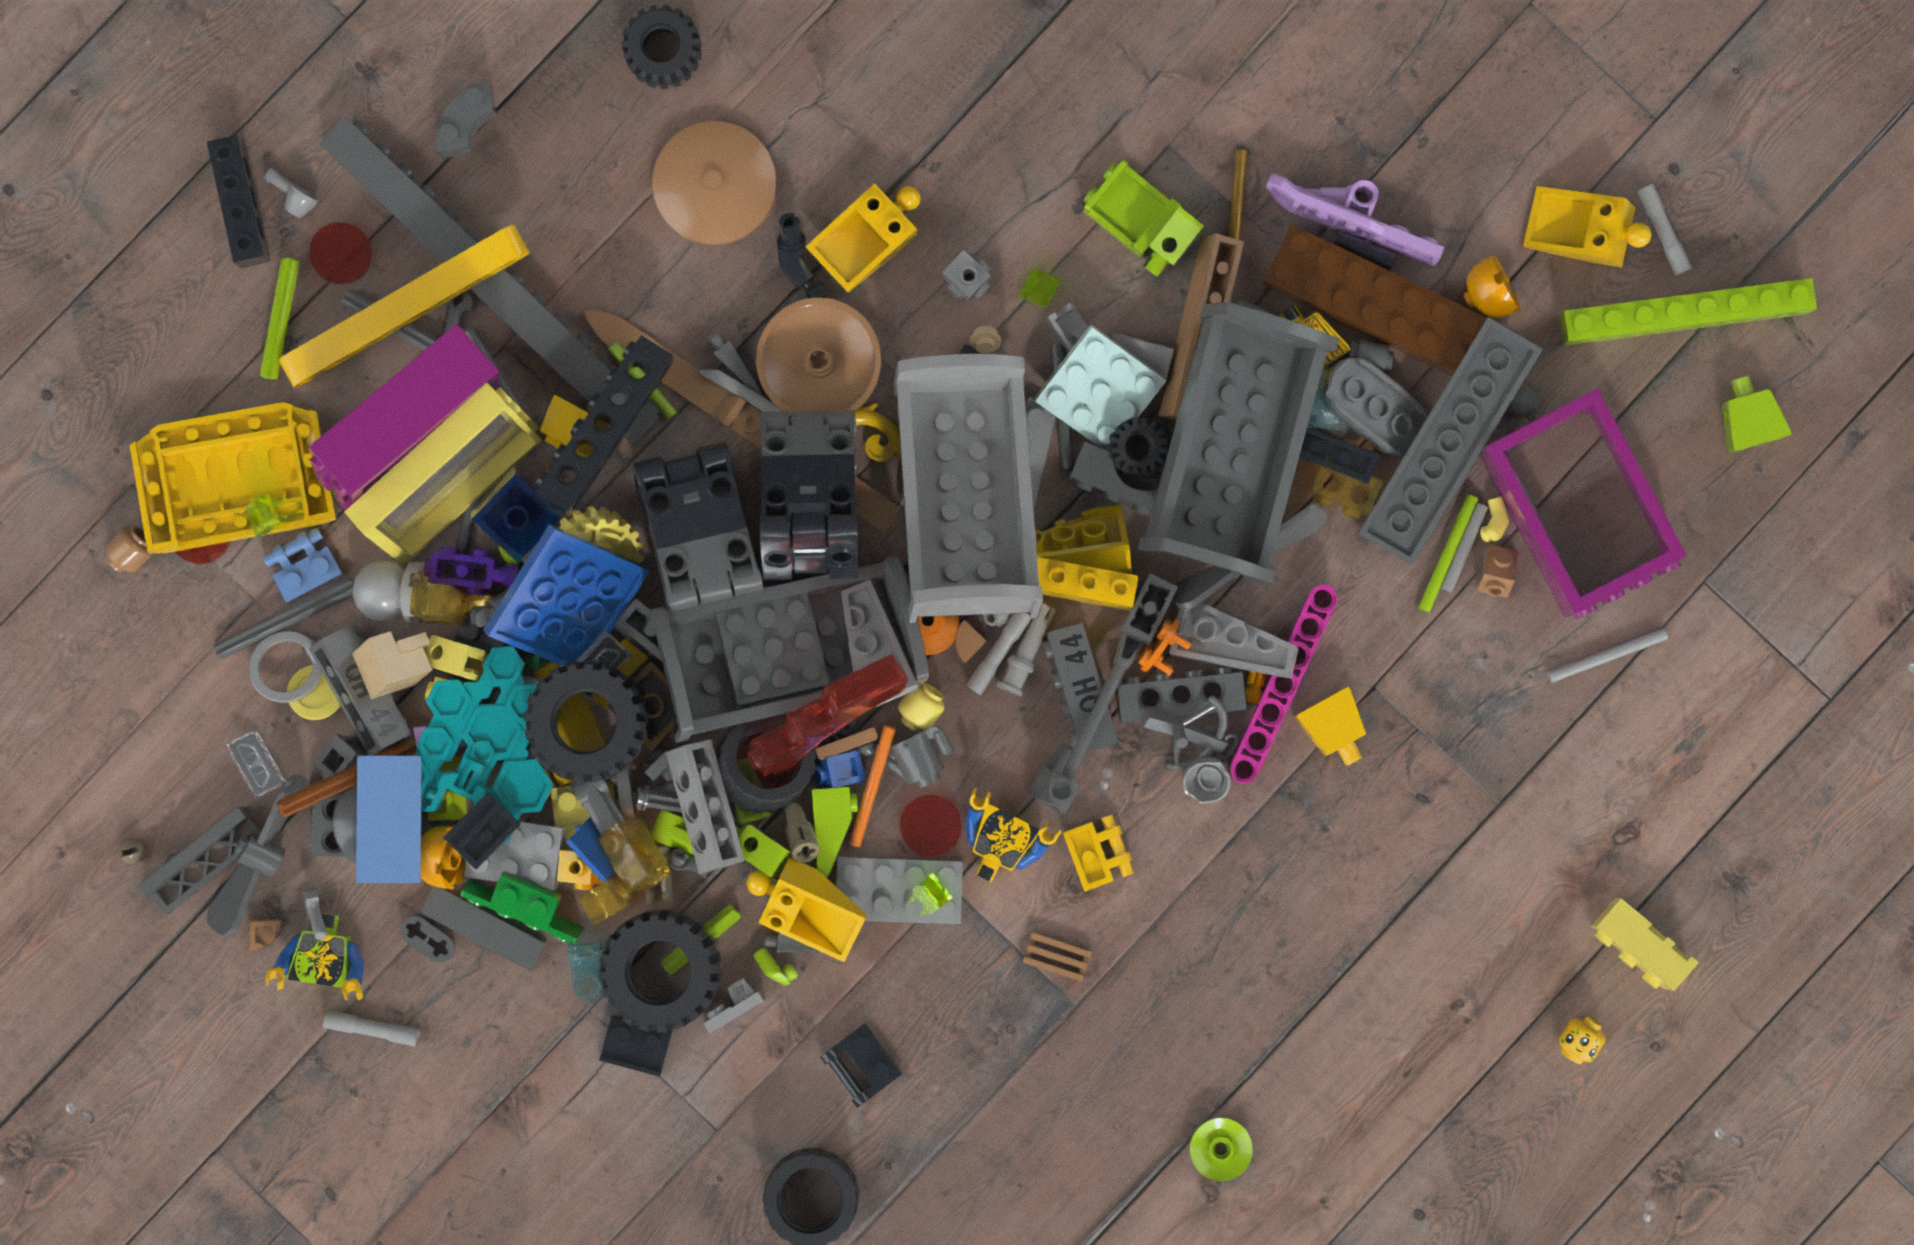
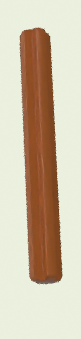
(334, 783)

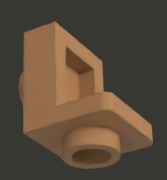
(1498, 571)

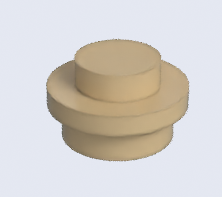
(985, 339)

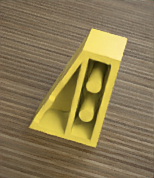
(1643, 946)

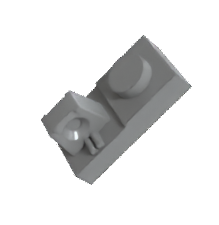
(743, 998)

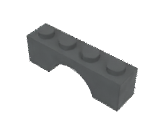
(1097, 472)

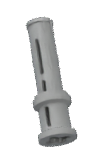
(1021, 663)

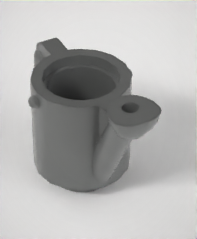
(916, 757)

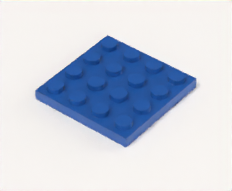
(565, 597)

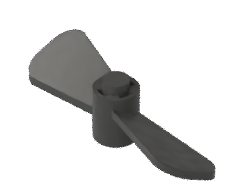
(1205, 582)
(255, 857)

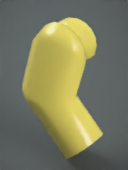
(1498, 522)

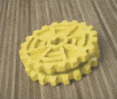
(606, 531)

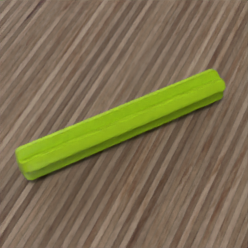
(279, 318)

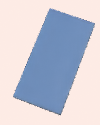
(388, 819)

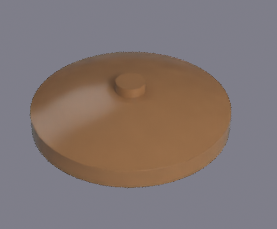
(714, 183)
(818, 357)

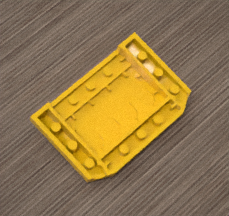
(207, 469)

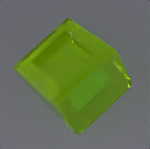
(1040, 288)

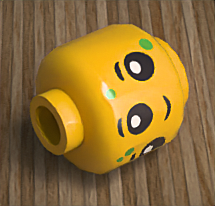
(1582, 1039)

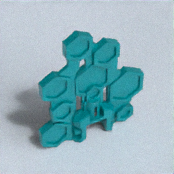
(491, 735)

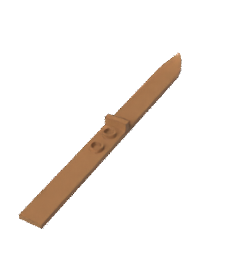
(727, 408)

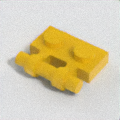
(1089, 857)

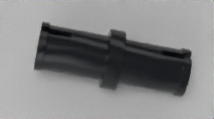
(1365, 249)

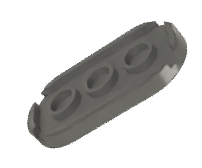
(1373, 405)

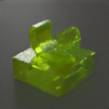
(262, 514)
(931, 895)

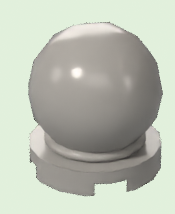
(385, 590)

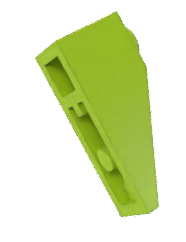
(831, 822)

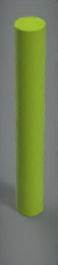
(636, 373)

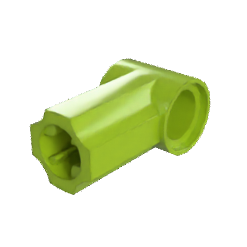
(671, 831)

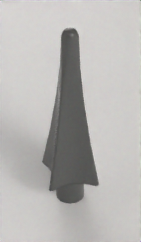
(729, 357)
(785, 943)

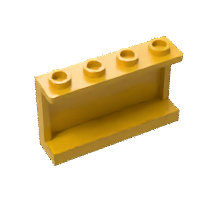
(1087, 584)

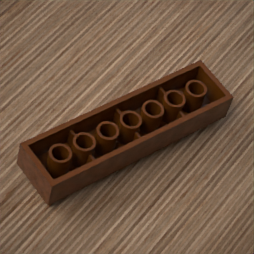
(1372, 300)

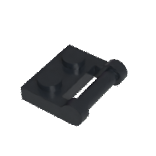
(869, 1058)

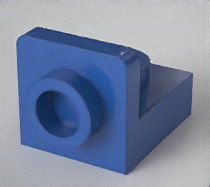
(838, 770)

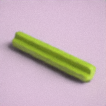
(715, 926)

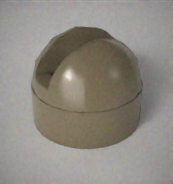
(135, 857)

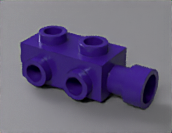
(465, 570)

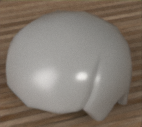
(1207, 780)

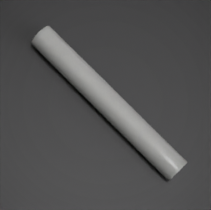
(1464, 548)

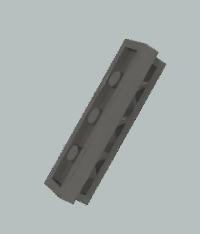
(191, 855)

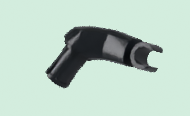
(791, 252)

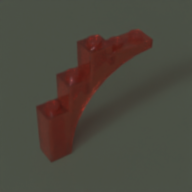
(805, 727)

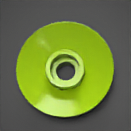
(1230, 1163)

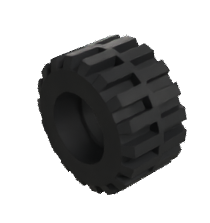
(658, 21)

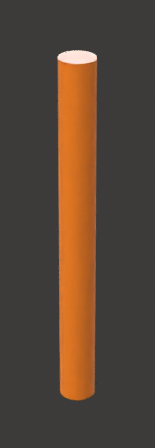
(872, 786)

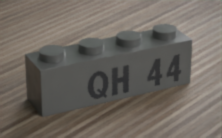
(1079, 681)
(374, 720)

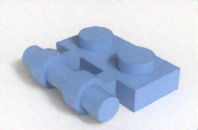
(306, 574)

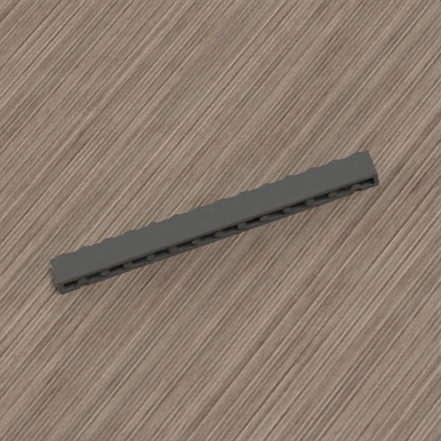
(502, 291)

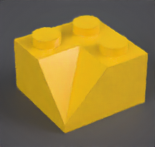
(559, 422)

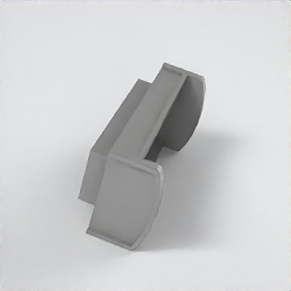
(967, 485)

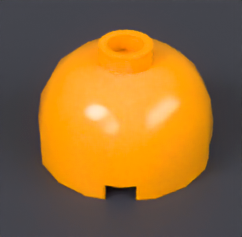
(1490, 289)
(440, 862)

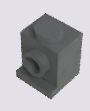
(339, 755)

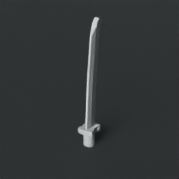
(741, 390)

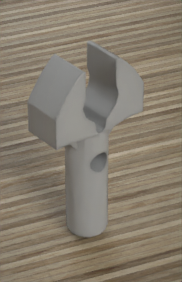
(313, 912)

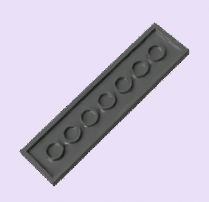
(1450, 440)

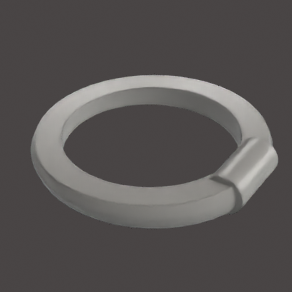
(283, 697)

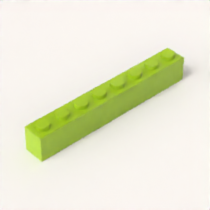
(1687, 312)

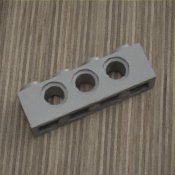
(705, 806)

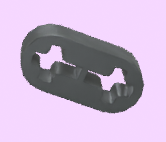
(424, 945)

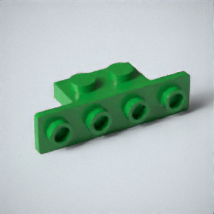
(524, 902)

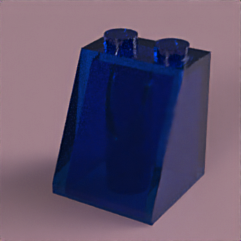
(514, 513)

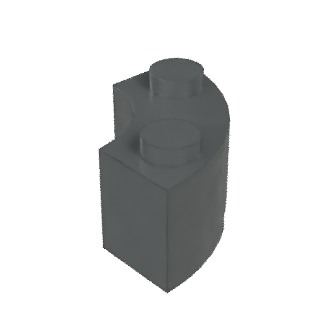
(463, 118)

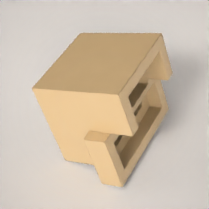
(392, 665)

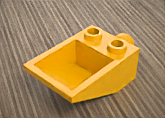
(1576, 222)
(861, 239)
(809, 909)

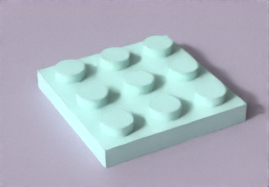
(1099, 387)

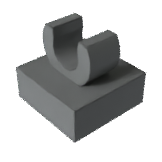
(657, 764)

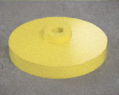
(317, 704)

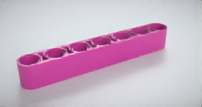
(1283, 700)

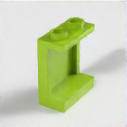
(1129, 208)

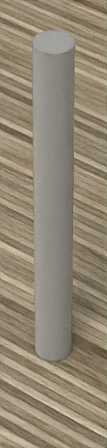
(1607, 655)

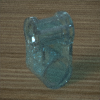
(585, 967)

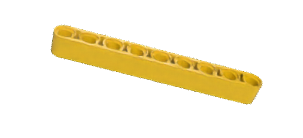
(404, 306)

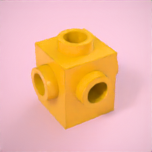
(574, 870)

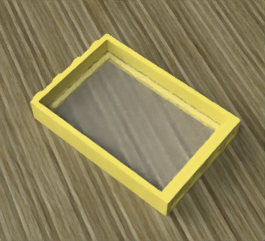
(445, 474)

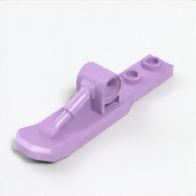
(1341, 210)

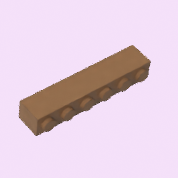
(1210, 284)

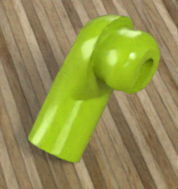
(772, 970)

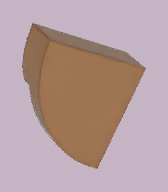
(968, 641)
(263, 933)

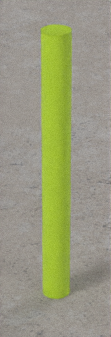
(1448, 553)

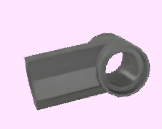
(598, 803)

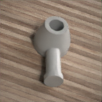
(297, 200)

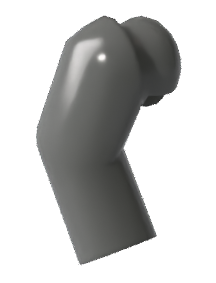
(683, 861)

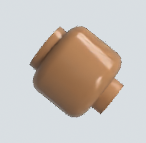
(127, 550)

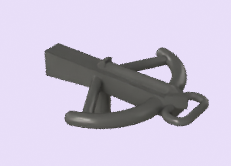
(1185, 731)

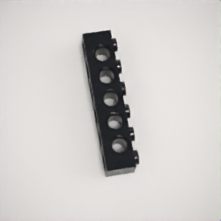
(567, 496)

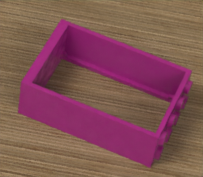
(400, 415)
(1534, 535)

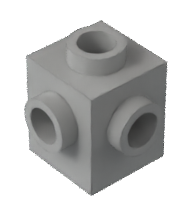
(963, 266)

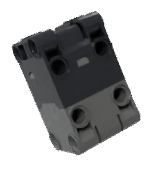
(808, 494)
(697, 527)

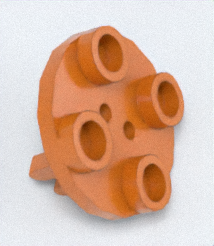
(1153, 654)

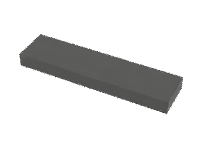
(483, 927)

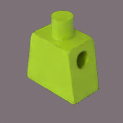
(1752, 417)

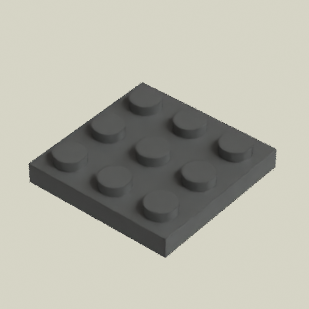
(771, 649)

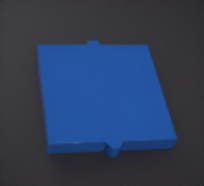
(588, 848)

